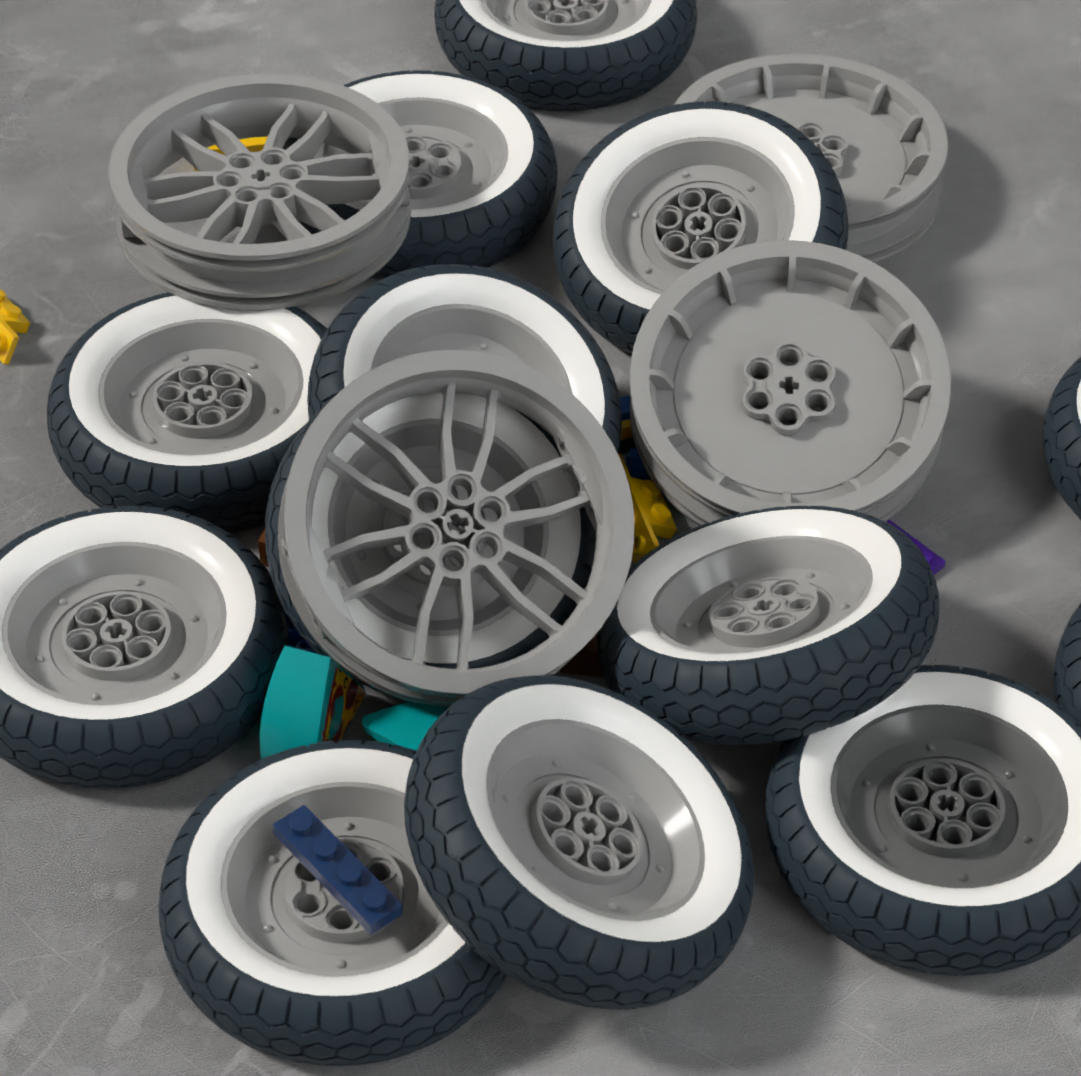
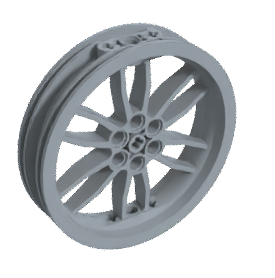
(261, 190)
(591, 467)

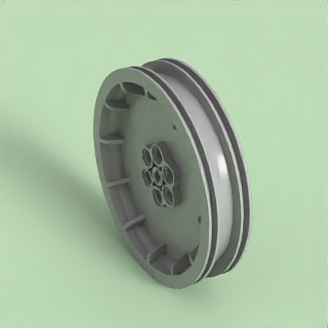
(867, 124)
(836, 322)

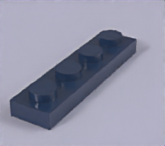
(337, 869)

